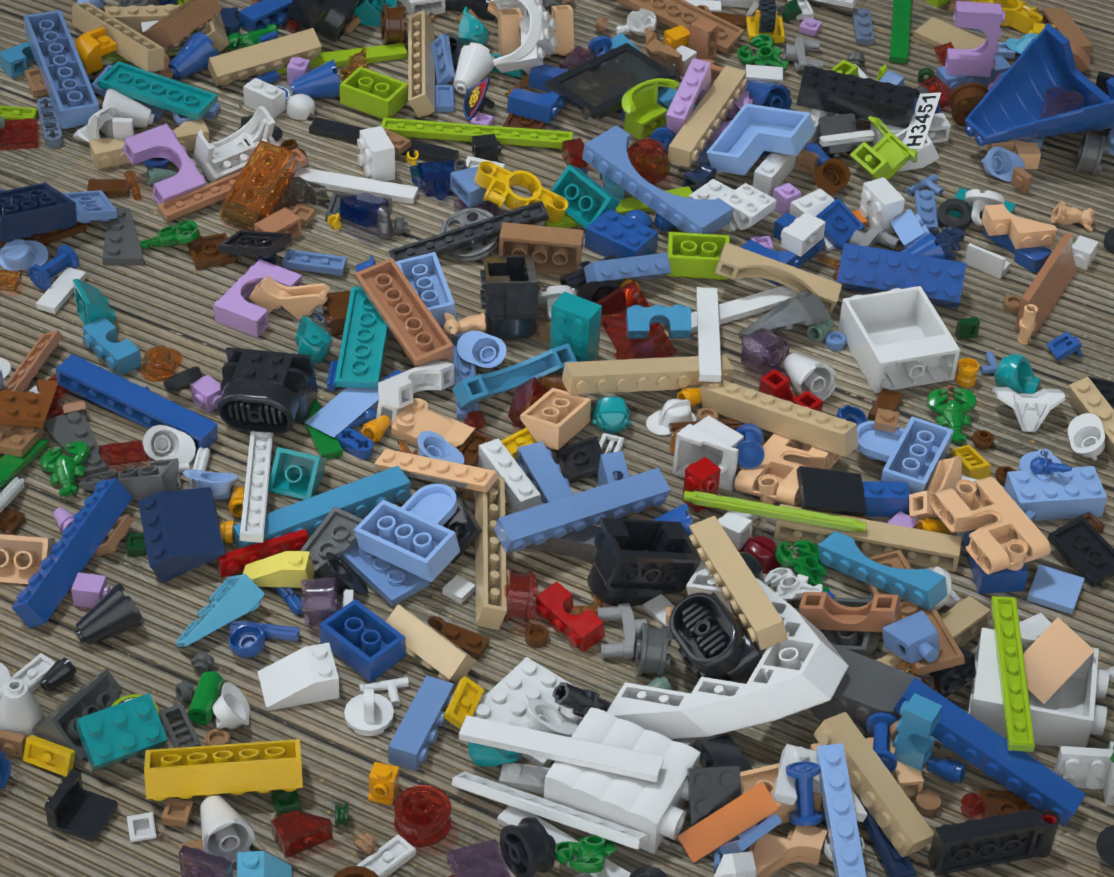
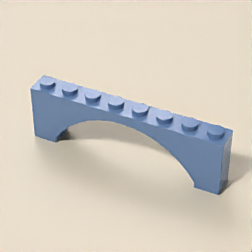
(610, 157)

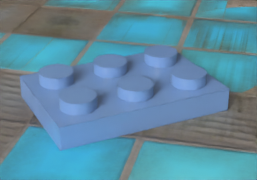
(92, 206)

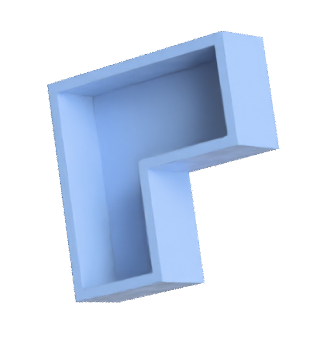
(756, 131)

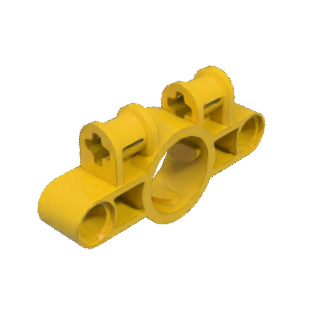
(1017, 14)
(498, 183)

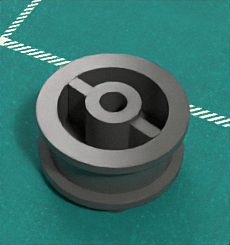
(1090, 154)
(651, 650)

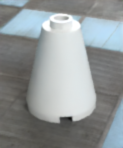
(472, 66)
(129, 108)
(810, 375)
(19, 708)
(224, 829)

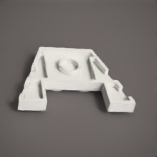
(785, 785)

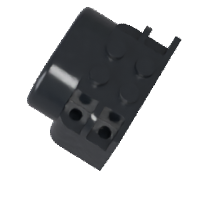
(324, 16)
(509, 296)
(266, 390)
(641, 560)
(712, 639)

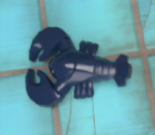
(948, 239)

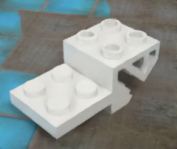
(747, 202)
(1088, 769)

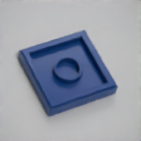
(839, 223)

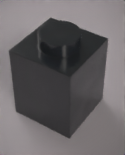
(486, 147)

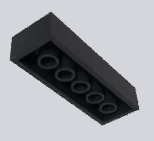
(852, 94)

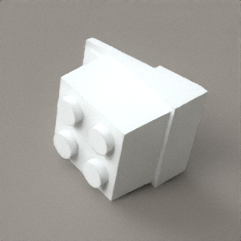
(709, 440)

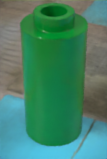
(205, 695)

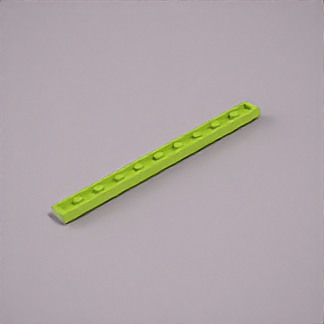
(464, 132)

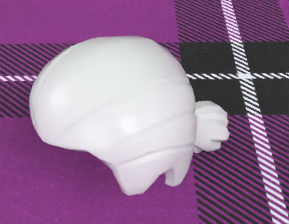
(638, 22)

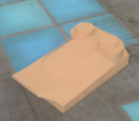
(419, 418)

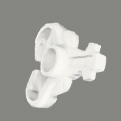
(788, 585)

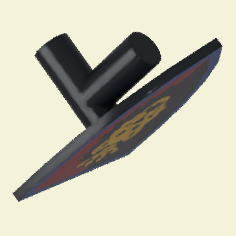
(475, 99)

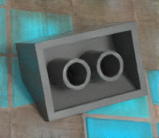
(856, 641)

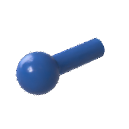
(365, 417)

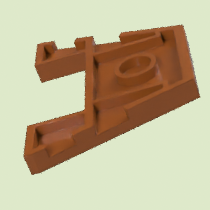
(27, 407)

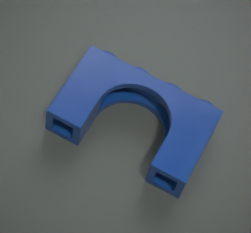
(537, 105)
(784, 256)

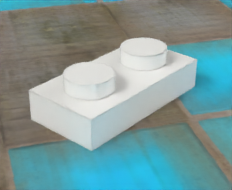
(523, 777)

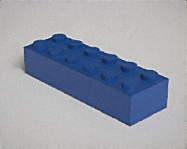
(882, 270)

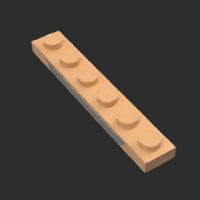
(438, 470)

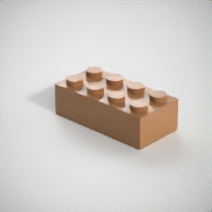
(182, 22)
(553, 248)

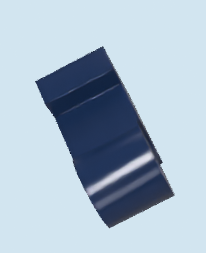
(230, 20)
(699, 176)

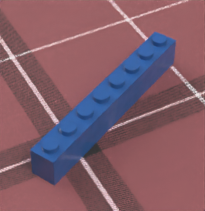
(132, 400)
(71, 553)
(990, 754)

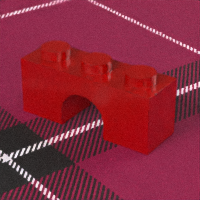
(779, 386)
(580, 629)

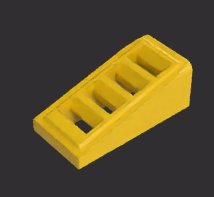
(974, 464)

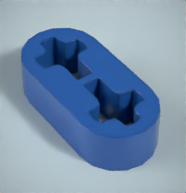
(355, 443)

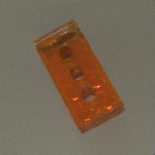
(259, 186)

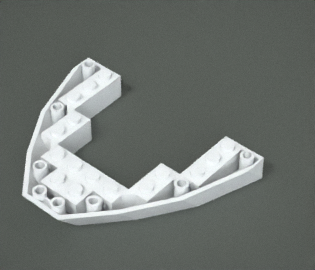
(786, 681)

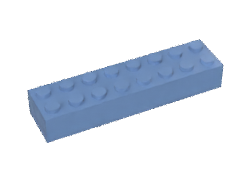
(61, 68)

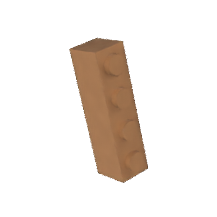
(1067, 27)

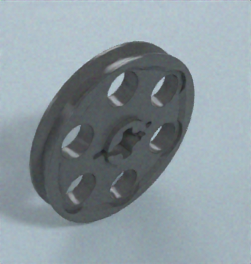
(461, 217)

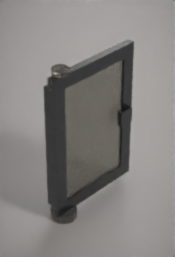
(602, 81)

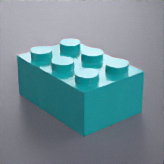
(576, 323)
(120, 732)

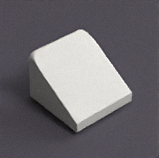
(141, 827)

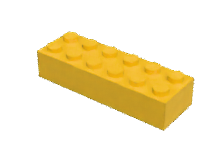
(223, 769)

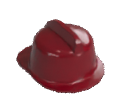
(764, 550)

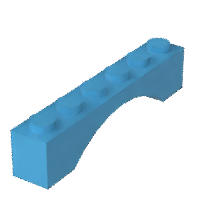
(498, 382)
(916, 586)

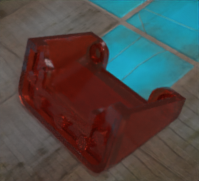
(614, 321)

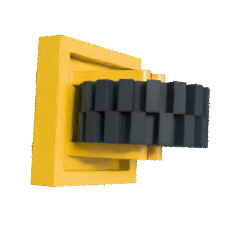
(766, 22)

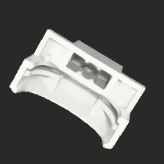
(536, 36)

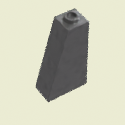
(573, 544)

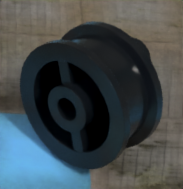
(527, 848)

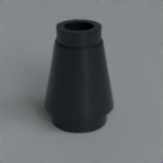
(58, 674)

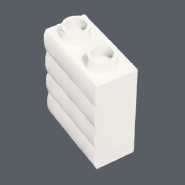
(898, 339)
(1063, 719)
(625, 799)

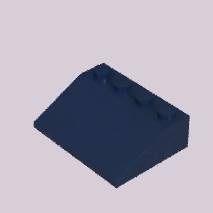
(34, 211)
(180, 531)

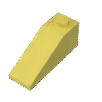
(281, 569)

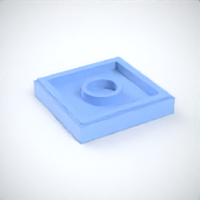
(1055, 589)

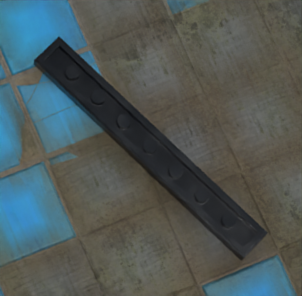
(351, 133)
(471, 233)

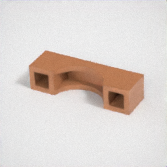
(830, 615)

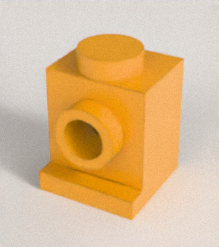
(383, 783)

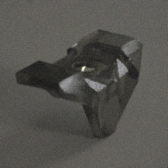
(300, 192)

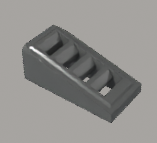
(175, 712)

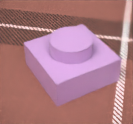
(810, 27)

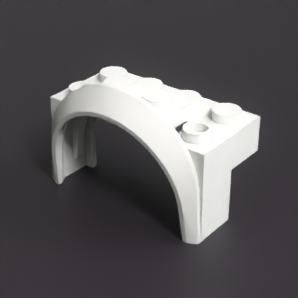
(232, 153)

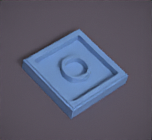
(750, 835)

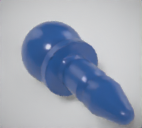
(1040, 465)

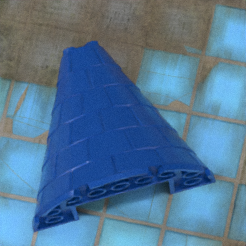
(1015, 102)

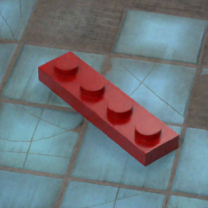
(235, 560)

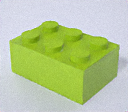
(373, 93)
(695, 254)

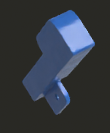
(1029, 258)

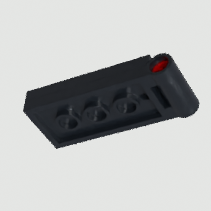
(993, 841)

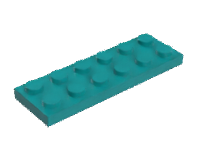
(158, 90)
(361, 344)

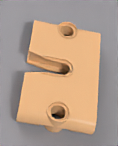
(777, 475)
(1004, 533)

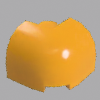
(92, 47)

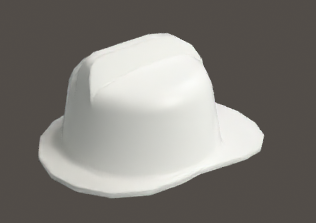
(672, 411)
(1087, 435)
(168, 443)
(231, 708)
(548, 719)

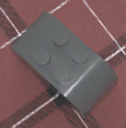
(865, 690)

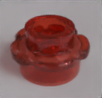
(475, 419)
(970, 800)

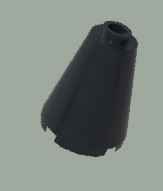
(109, 617)

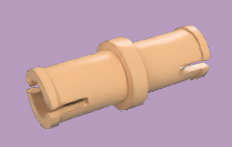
(1027, 324)

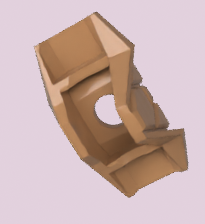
(655, 48)

